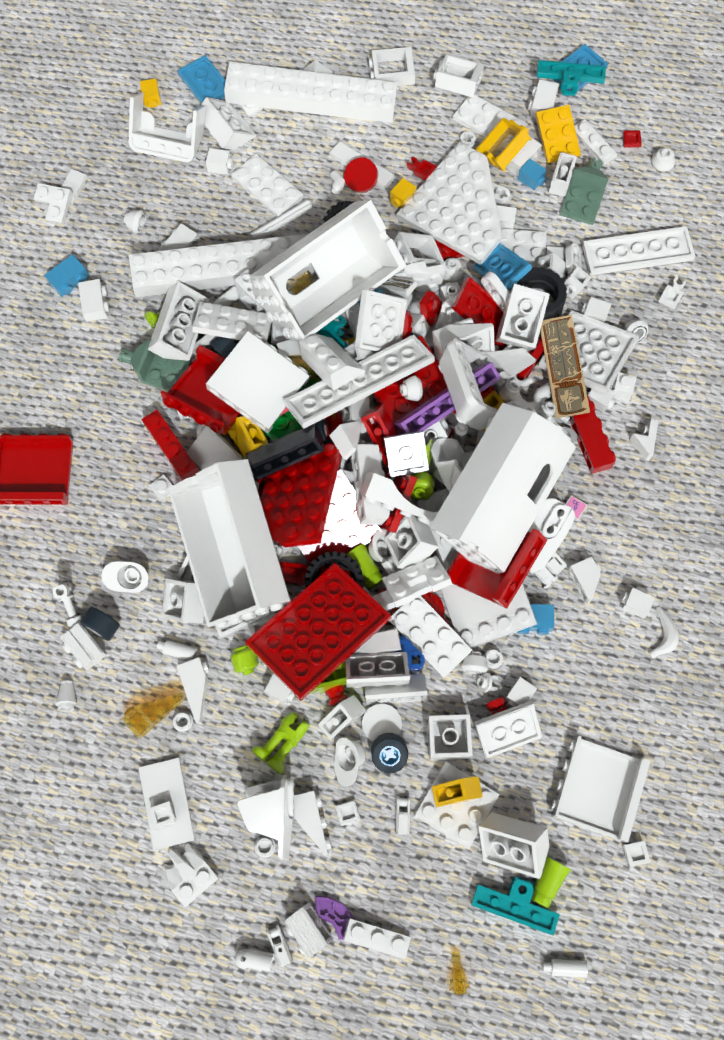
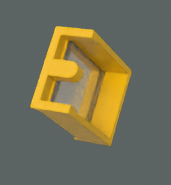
(504, 143)

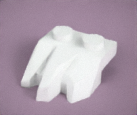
(426, 277)
(188, 874)

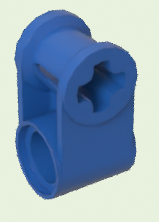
(412, 652)

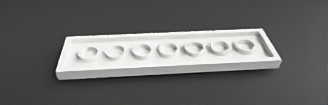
(380, 371)

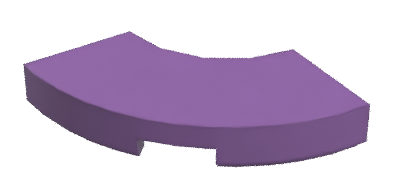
(334, 913)

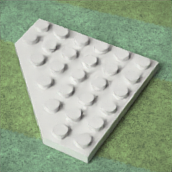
(457, 205)

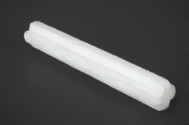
(281, 220)

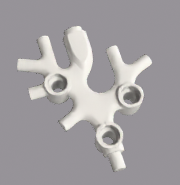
(511, 393)

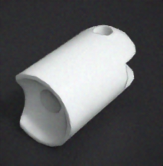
(254, 959)

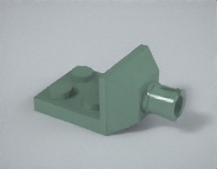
(585, 193)
(152, 368)

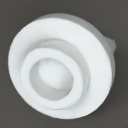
(485, 682)

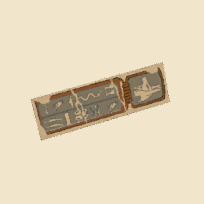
(564, 367)

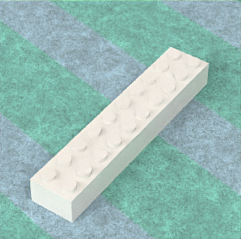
(310, 92)
(205, 265)

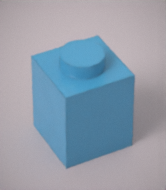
(532, 174)

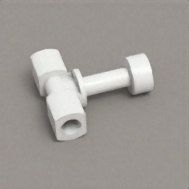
(63, 591)

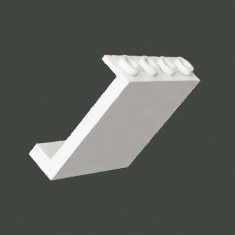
(257, 381)
(600, 789)

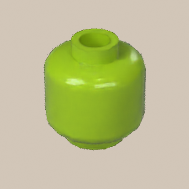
(424, 486)
(244, 660)

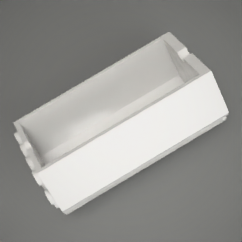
(347, 256)
(503, 486)
(229, 544)

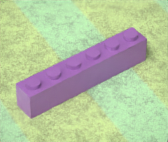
(442, 403)

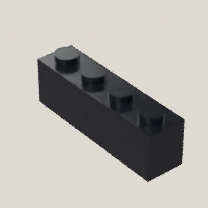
(285, 451)

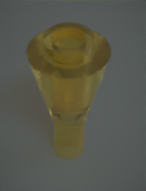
(458, 979)

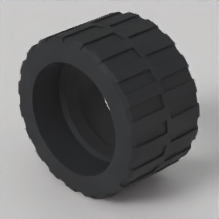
(550, 282)

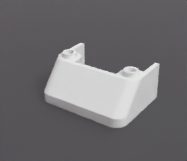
(163, 142)
(463, 386)

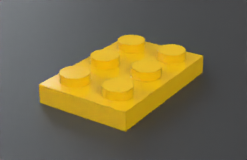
(557, 133)

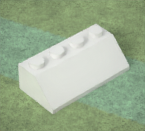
(174, 329)

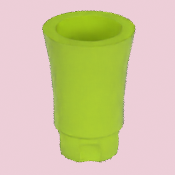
(370, 570)
(550, 882)

